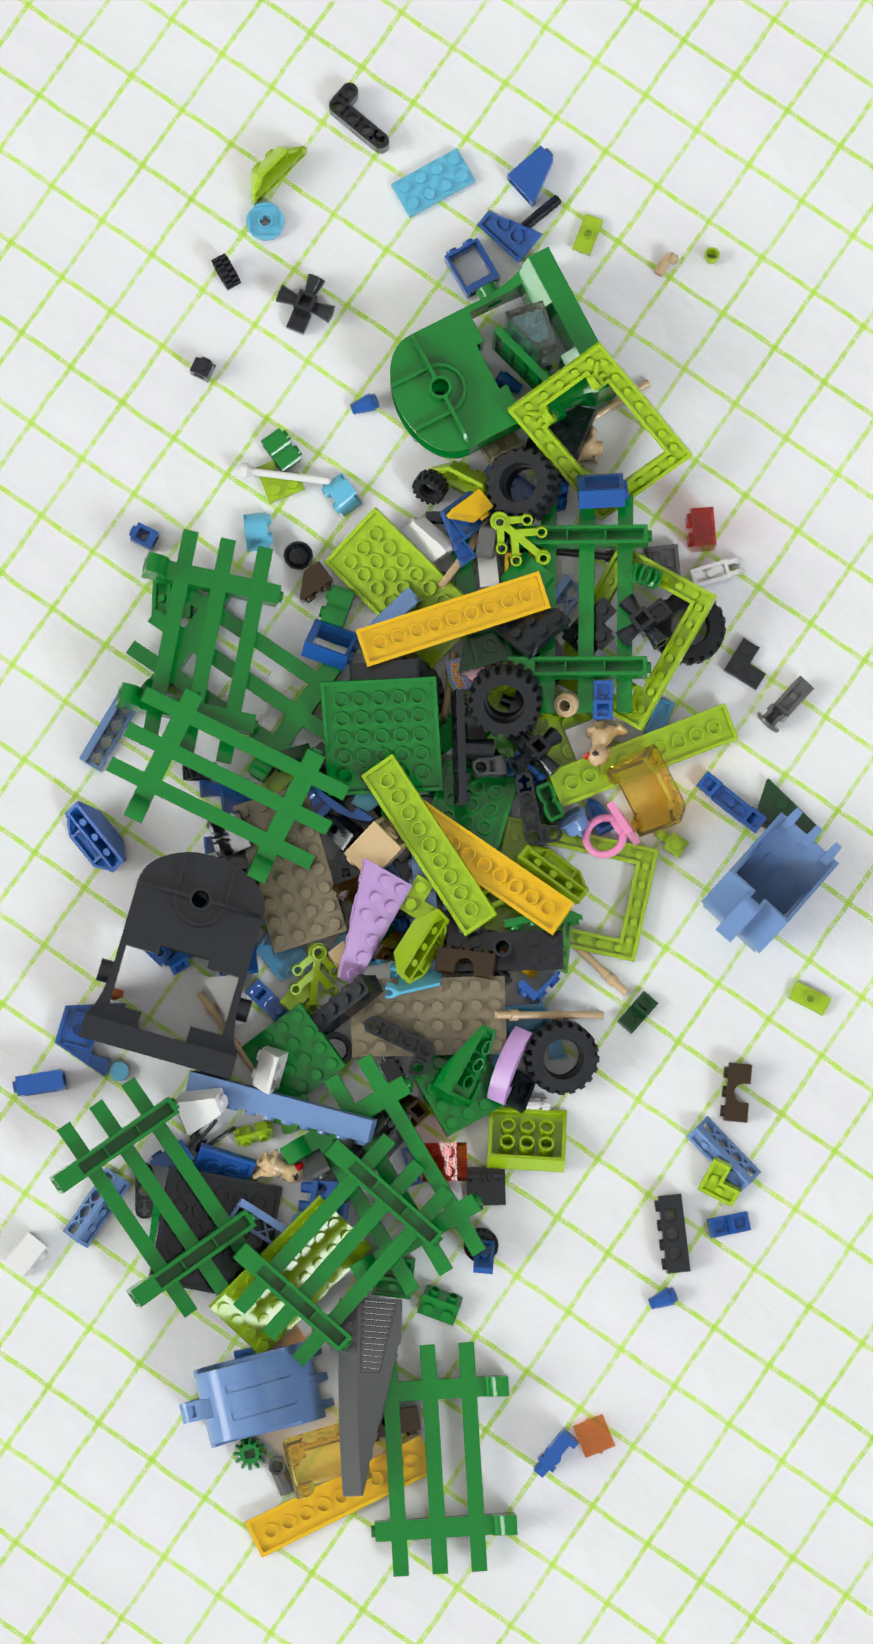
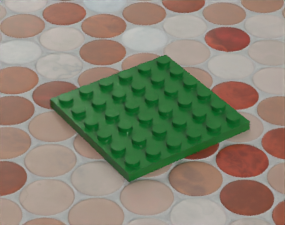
(381, 718)

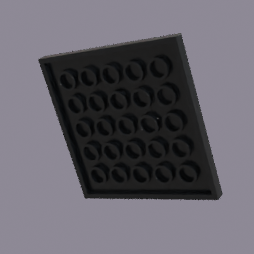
(228, 1192)

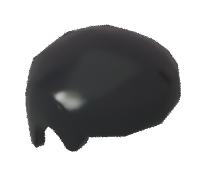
(298, 555)

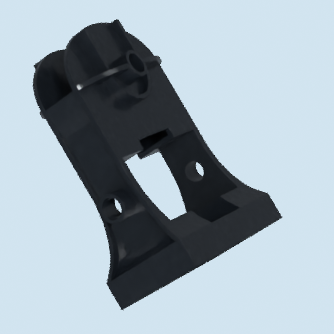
(167, 918)

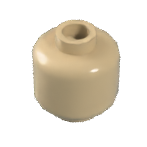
(561, 705)

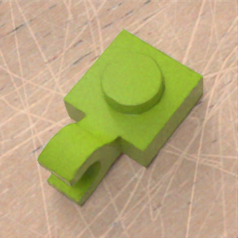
(673, 844)

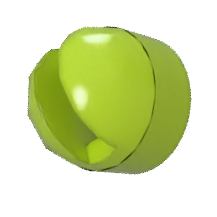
(711, 253)

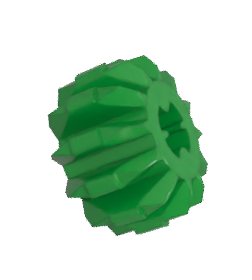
(645, 575)
(247, 1446)

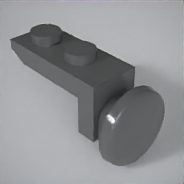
(786, 704)

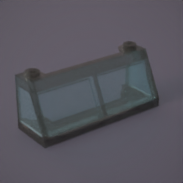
(533, 330)

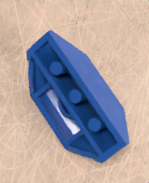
(95, 837)

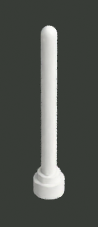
(248, 471)

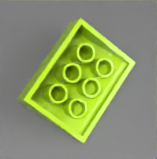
(527, 1139)

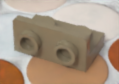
(501, 446)

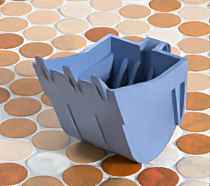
(770, 882)
(256, 1395)

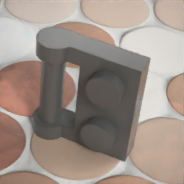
(667, 555)

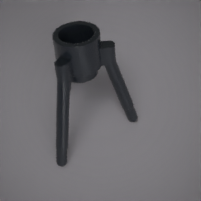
(196, 1138)

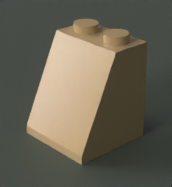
(378, 844)

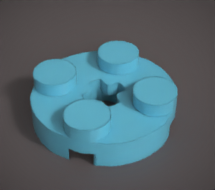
(258, 230)

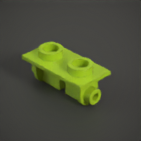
(245, 1137)

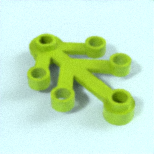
(517, 536)
(314, 975)

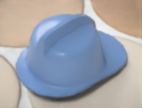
(574, 821)

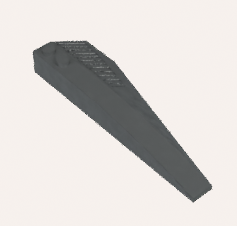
(363, 1384)

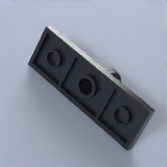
(464, 748)
(526, 949)

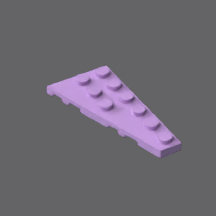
(372, 913)

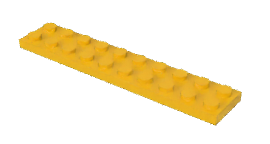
(453, 619)
(506, 878)
(326, 1504)

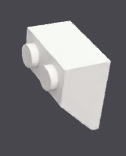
(269, 1069)

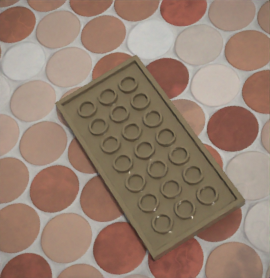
(296, 900)
(439, 1013)

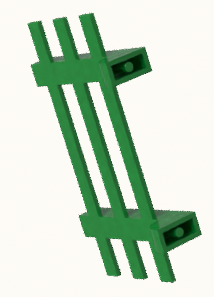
(219, 584)
(587, 666)
(298, 713)
(286, 808)
(121, 1142)
(455, 1212)
(299, 1300)
(437, 1525)

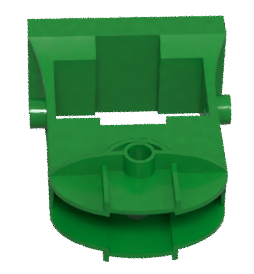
(445, 385)

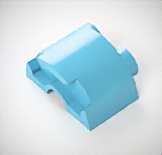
(342, 494)
(257, 530)

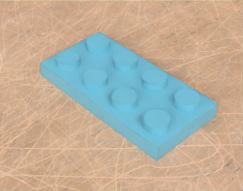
(433, 183)

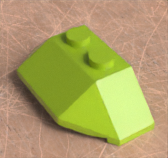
(274, 169)
(462, 477)
(554, 871)
(420, 945)

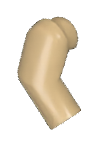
(664, 263)

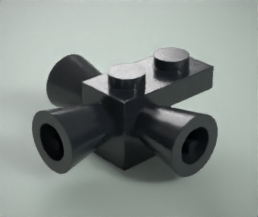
(305, 304)
(644, 621)
(534, 751)

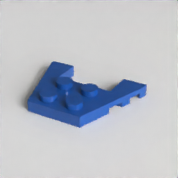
(461, 530)
(228, 799)
(80, 1047)

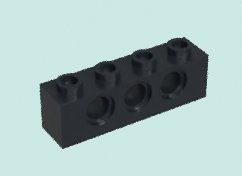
(675, 1203)

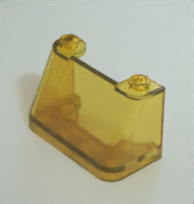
(648, 790)
(314, 1458)

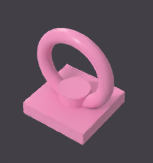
(620, 825)

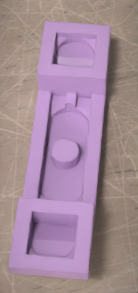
(507, 1064)

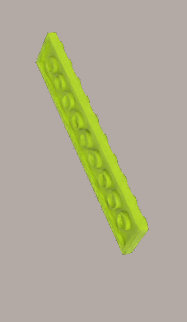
(674, 741)
(429, 845)

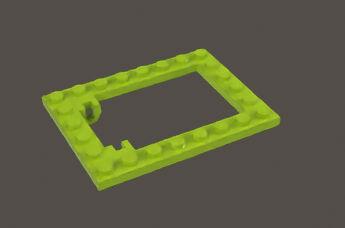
(534, 418)
(701, 601)
(645, 861)

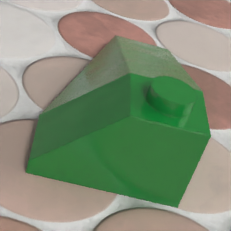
(463, 1071)

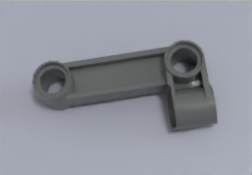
(492, 766)

